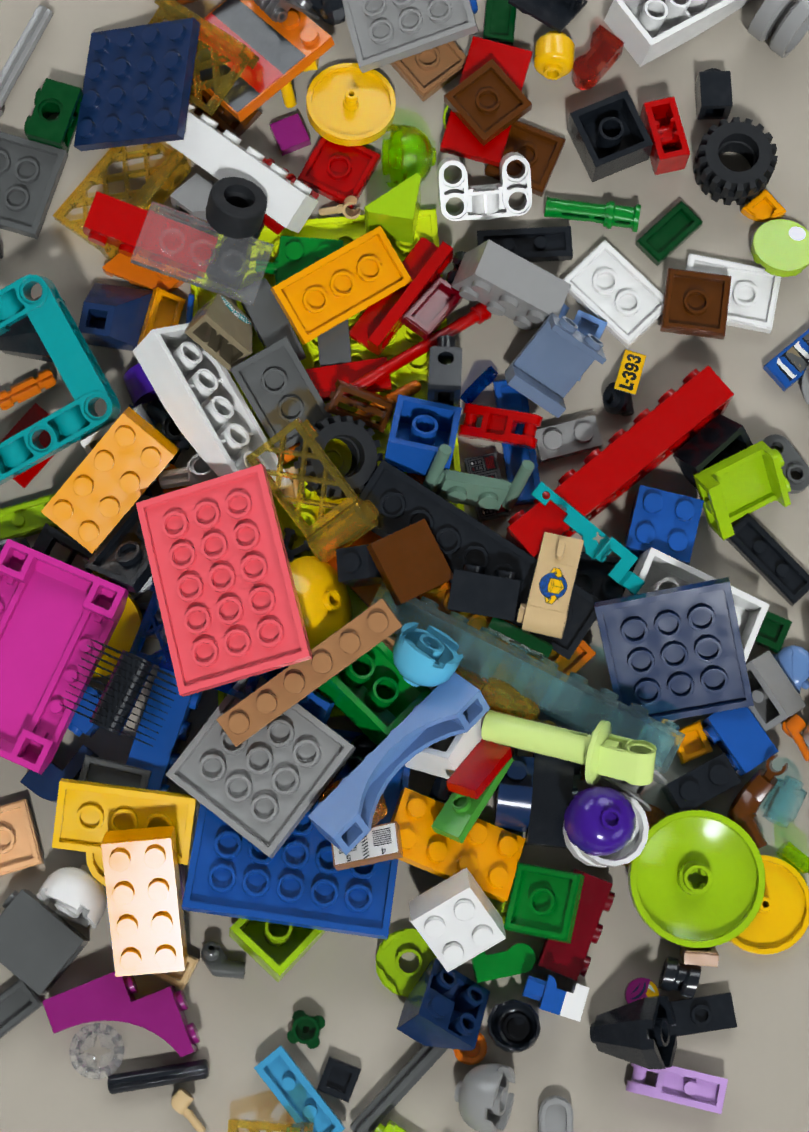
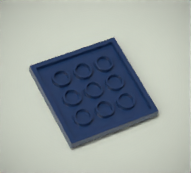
(137, 85)
(676, 650)

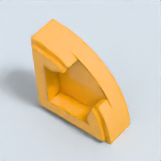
(763, 208)

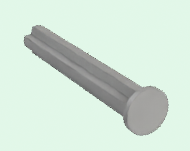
(23, 51)

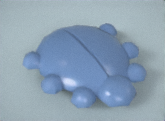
(795, 664)

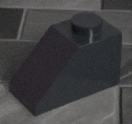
(357, 567)

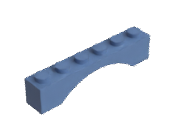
(349, 809)

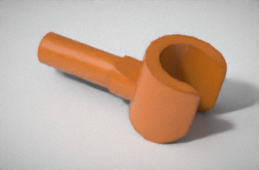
(792, 727)

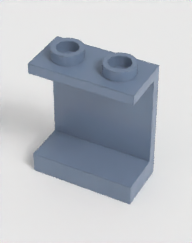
(553, 363)

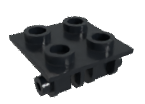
(553, 13)

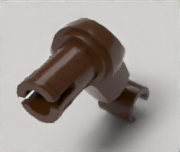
(750, 798)

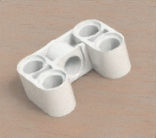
(485, 200)

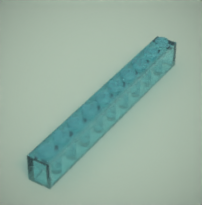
(555, 693)

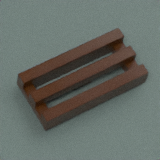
(338, 396)

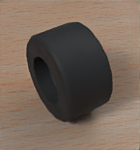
(236, 207)

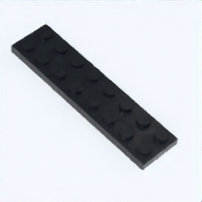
(466, 540)

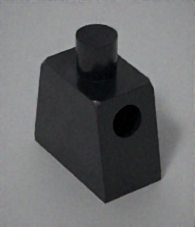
(445, 372)

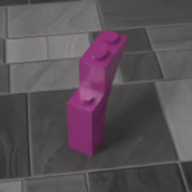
(114, 1000)

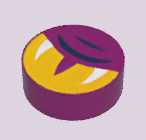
(640, 988)

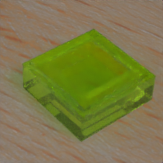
(794, 857)

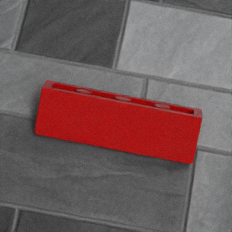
(383, 319)

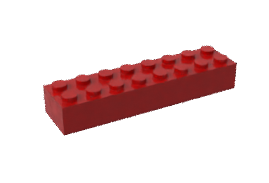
(626, 458)

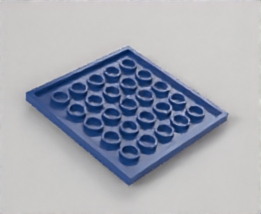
(299, 882)

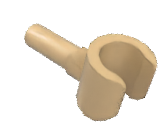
(342, 208)
(180, 1102)

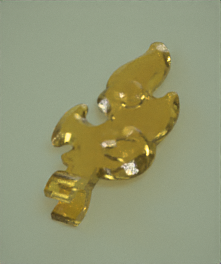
(504, 696)

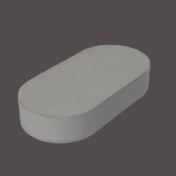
(555, 1115)

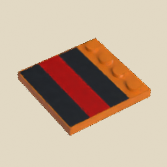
(282, 47)

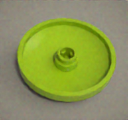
(697, 879)

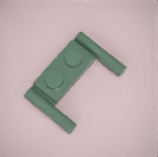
(472, 488)

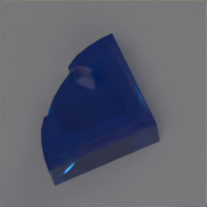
(479, 385)

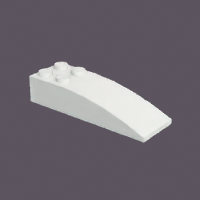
(659, 26)
(203, 401)

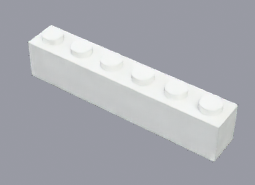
(224, 158)

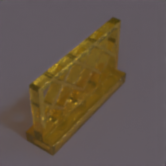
(218, 42)
(156, 189)

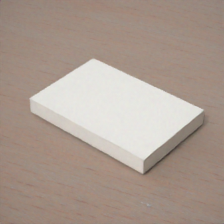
(751, 291)
(616, 293)

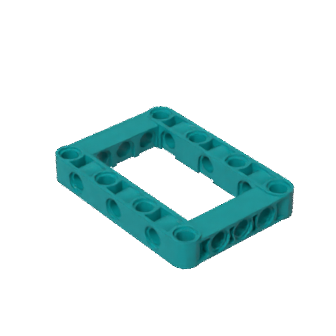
(75, 365)

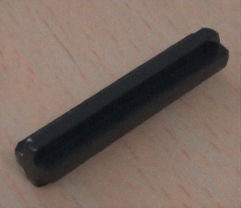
(158, 1076)

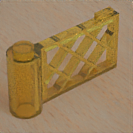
(340, 525)

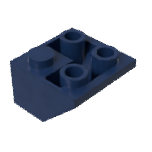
(114, 316)
(444, 1009)

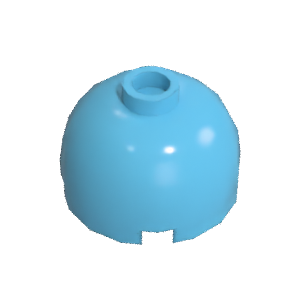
(425, 655)

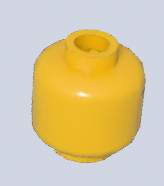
(554, 55)

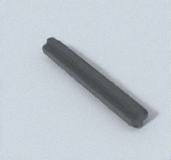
(396, 1089)

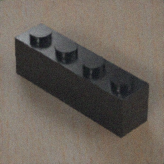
(550, 796)

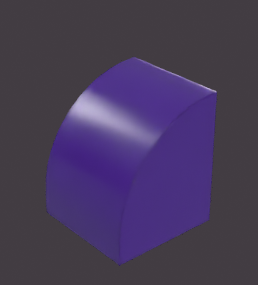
(139, 386)

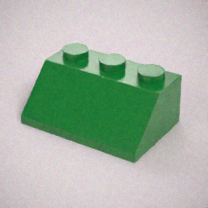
(374, 693)

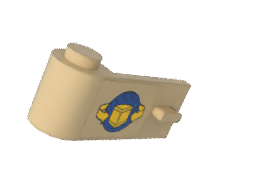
(551, 586)

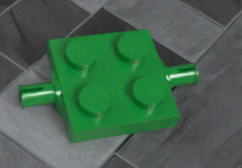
(298, 254)

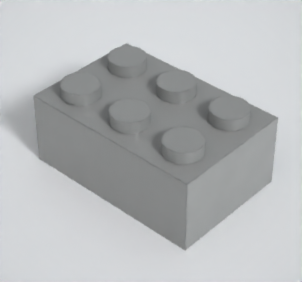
(510, 285)

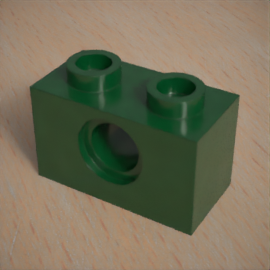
(51, 99)

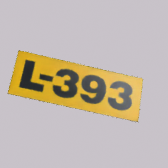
(630, 372)

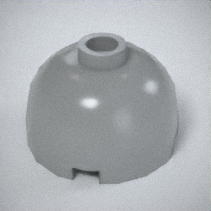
(485, 1097)

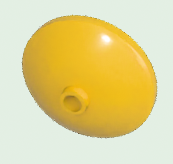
(321, 597)

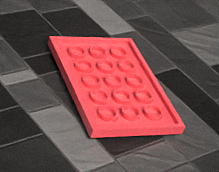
(223, 581)

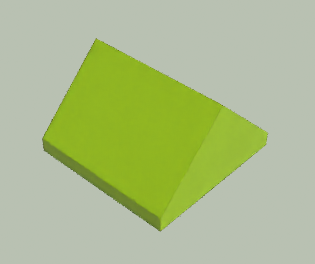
(396, 210)

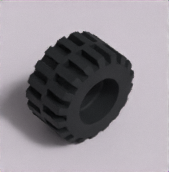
(742, 139)
(362, 450)

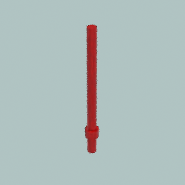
(477, 314)

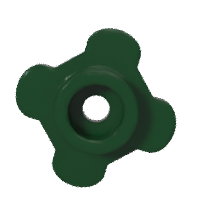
(297, 1034)

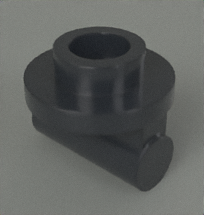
(617, 401)

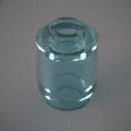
(784, 801)

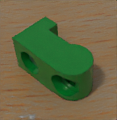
(515, 960)

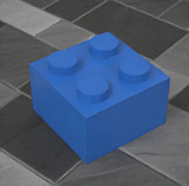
(418, 432)
(664, 523)

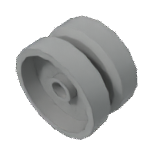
(784, 20)

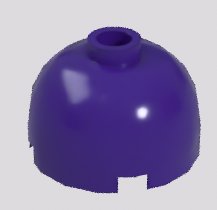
(600, 821)

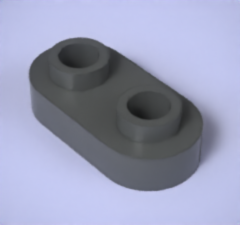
(792, 462)

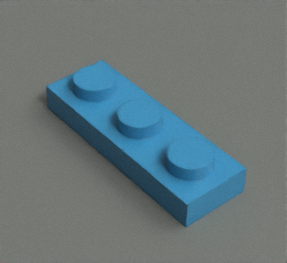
(297, 1092)

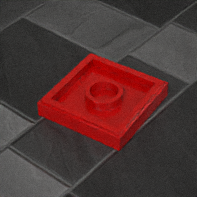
(339, 170)

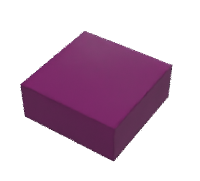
(290, 134)

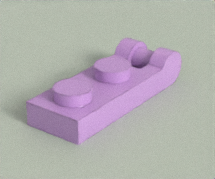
(681, 1087)

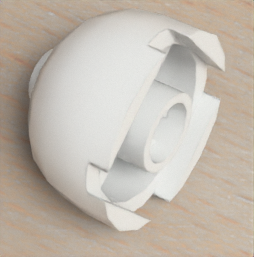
(75, 895)

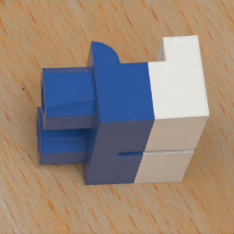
(557, 1000)

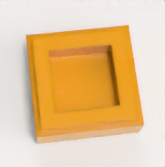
(694, 743)

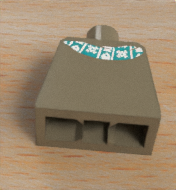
(222, 331)

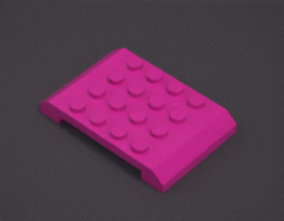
(44, 631)

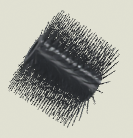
(121, 691)

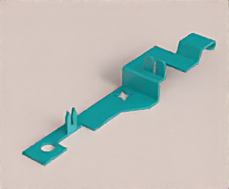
(587, 530)

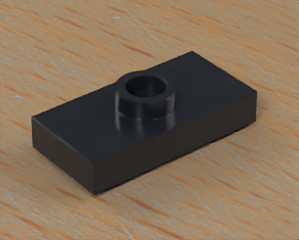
(703, 1014)

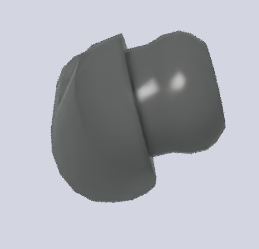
(219, 964)

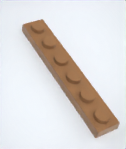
(305, 677)

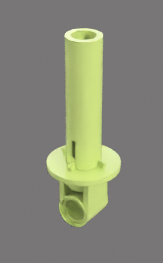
(599, 752)

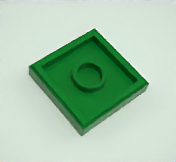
(544, 902)

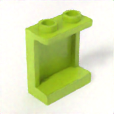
(742, 486)

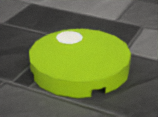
(781, 247)

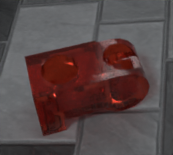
(594, 64)

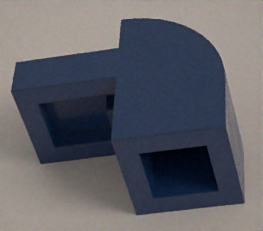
(47, 784)
(515, 796)

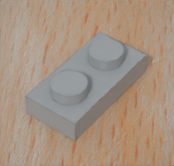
(568, 439)

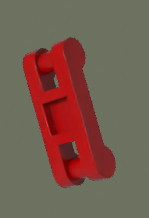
(499, 425)

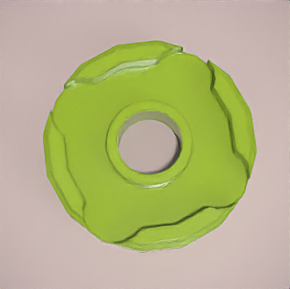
(388, 960)

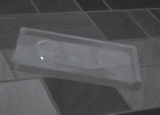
(199, 255)

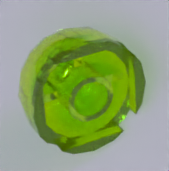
(406, 154)

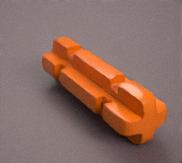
(26, 389)

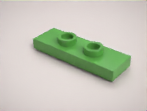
(462, 811)

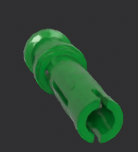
(606, 214)

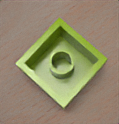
(274, 945)

